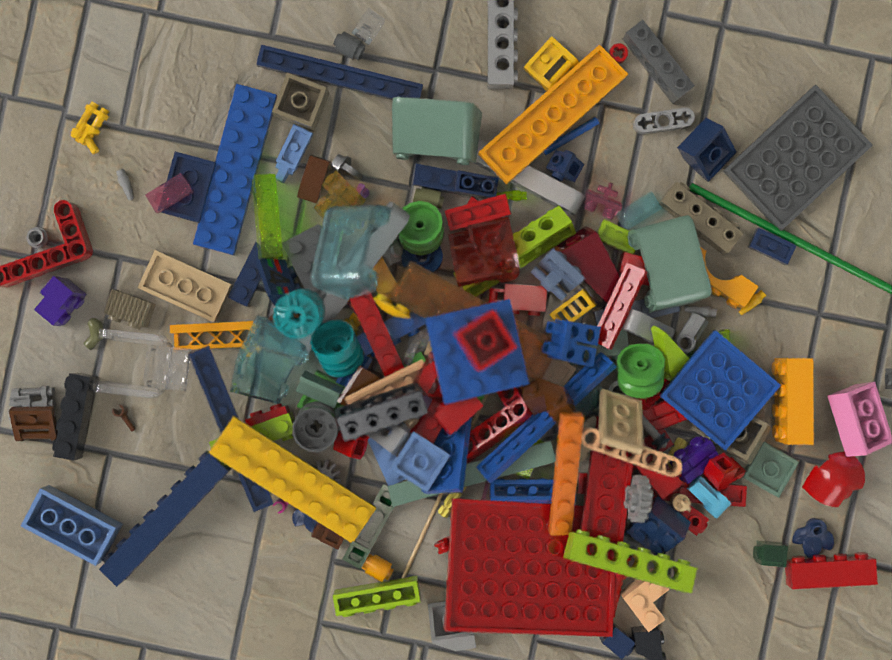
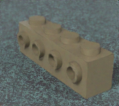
(707, 221)

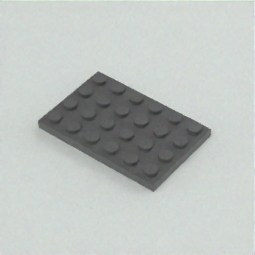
(797, 157)

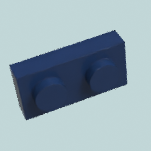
(772, 246)

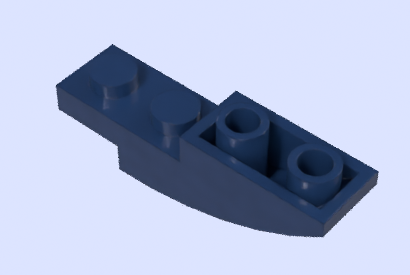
(454, 182)

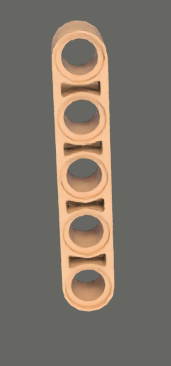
(659, 459)

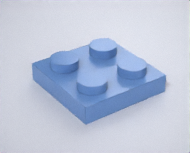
(419, 461)

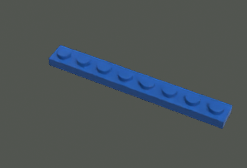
(540, 423)

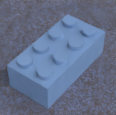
(71, 525)

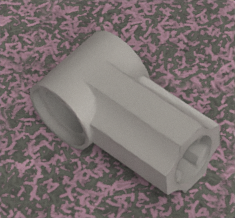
(691, 331)

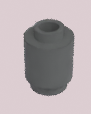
(349, 46)

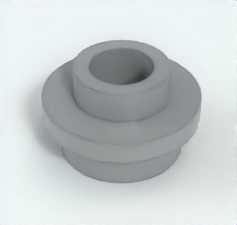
(31, 237)

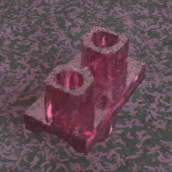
(594, 198)

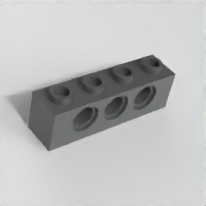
(657, 61)

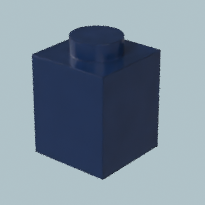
(620, 643)

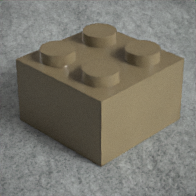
(300, 102)

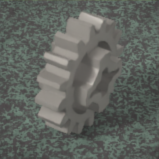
(638, 499)

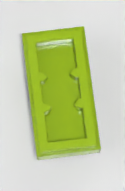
(615, 236)

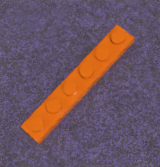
(565, 473)

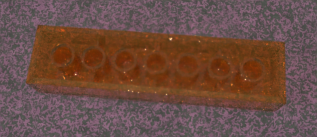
(432, 296)

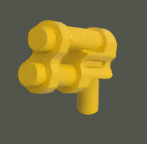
(84, 132)

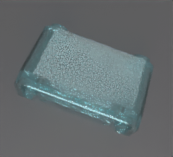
(343, 250)
(266, 362)

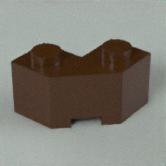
(547, 396)

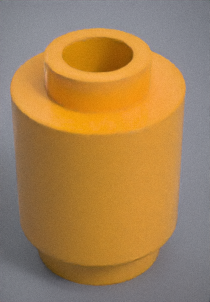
(377, 567)

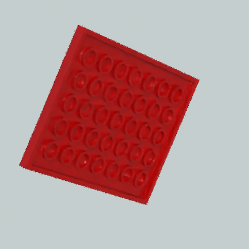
(513, 574)

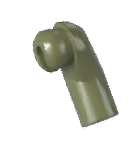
(94, 325)

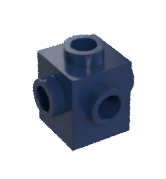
(564, 166)

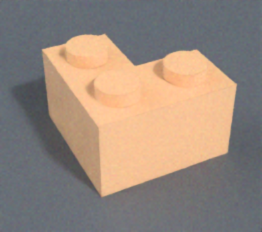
(640, 598)

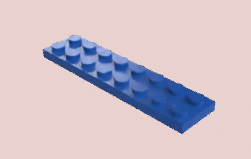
(234, 169)

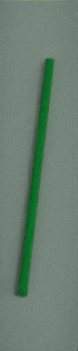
(791, 238)

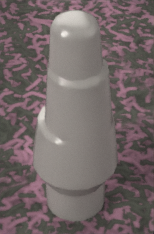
(124, 182)
(704, 311)

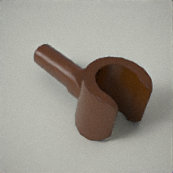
(123, 415)

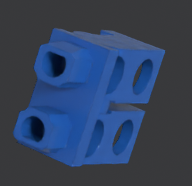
(564, 342)

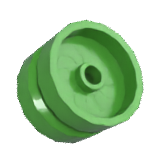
(423, 230)
(640, 370)

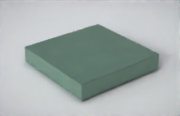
(771, 469)

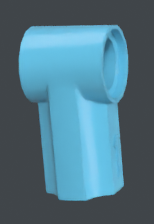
(711, 499)

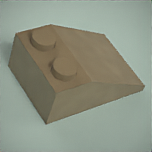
(748, 442)

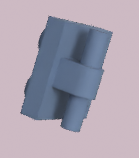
(558, 272)

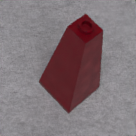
(590, 256)

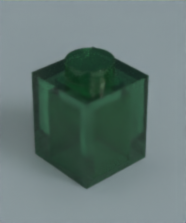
(770, 553)

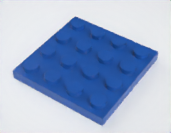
(455, 372)
(719, 390)

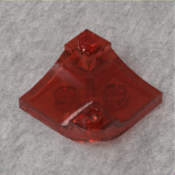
(484, 253)

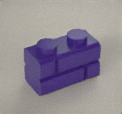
(695, 458)

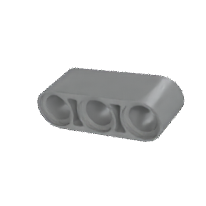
(641, 324)

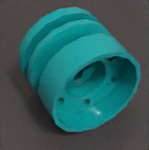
(302, 301)
(337, 348)

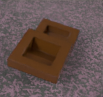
(313, 178)

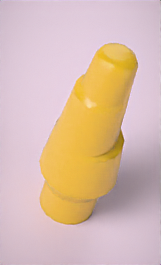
(755, 300)

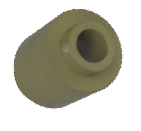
(429, 195)

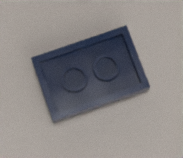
(199, 175)

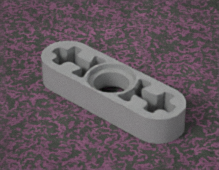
(679, 124)

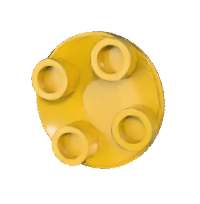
(385, 304)

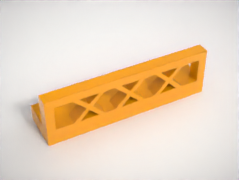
(210, 328)

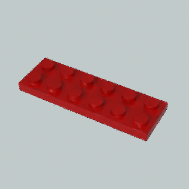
(605, 495)

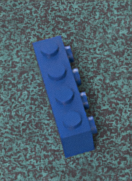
(397, 328)
(522, 490)

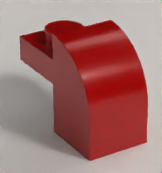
(723, 471)

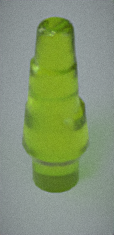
(514, 195)

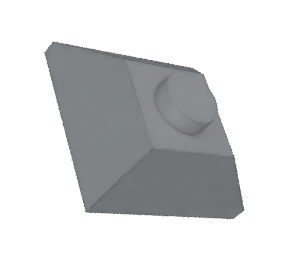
(447, 639)

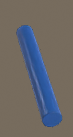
(572, 135)

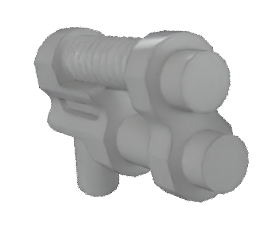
(24, 397)

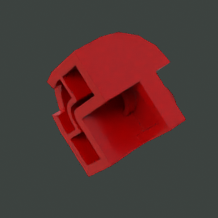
(835, 479)

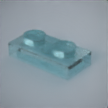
(638, 210)

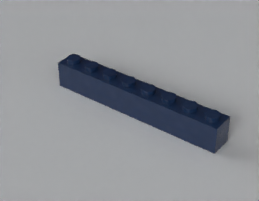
(164, 518)

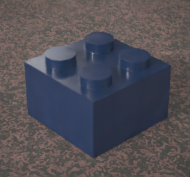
(661, 529)

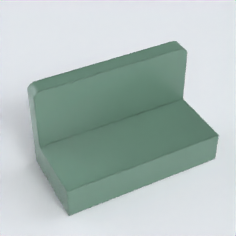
(319, 389)

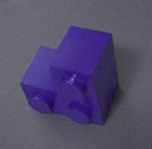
(59, 300)

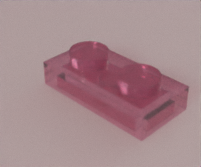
(169, 193)

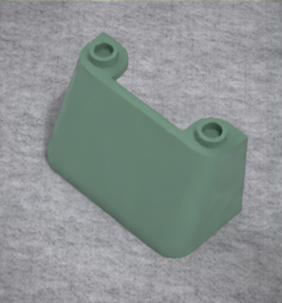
(435, 129)
(672, 263)

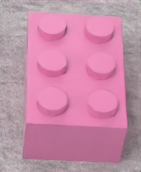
(860, 419)

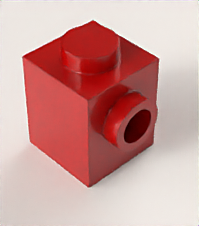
(697, 520)

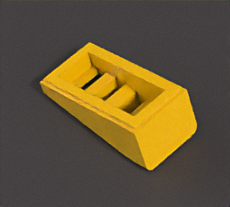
(590, 301)

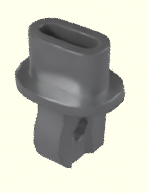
(343, 166)

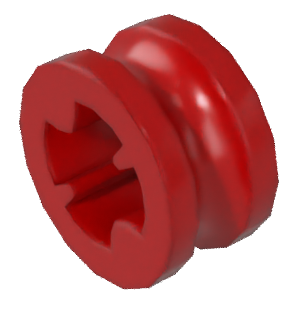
(619, 47)
(442, 545)

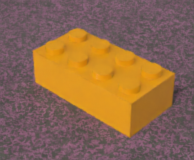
(793, 401)

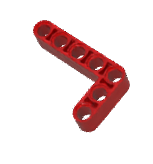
(50, 255)
(493, 423)

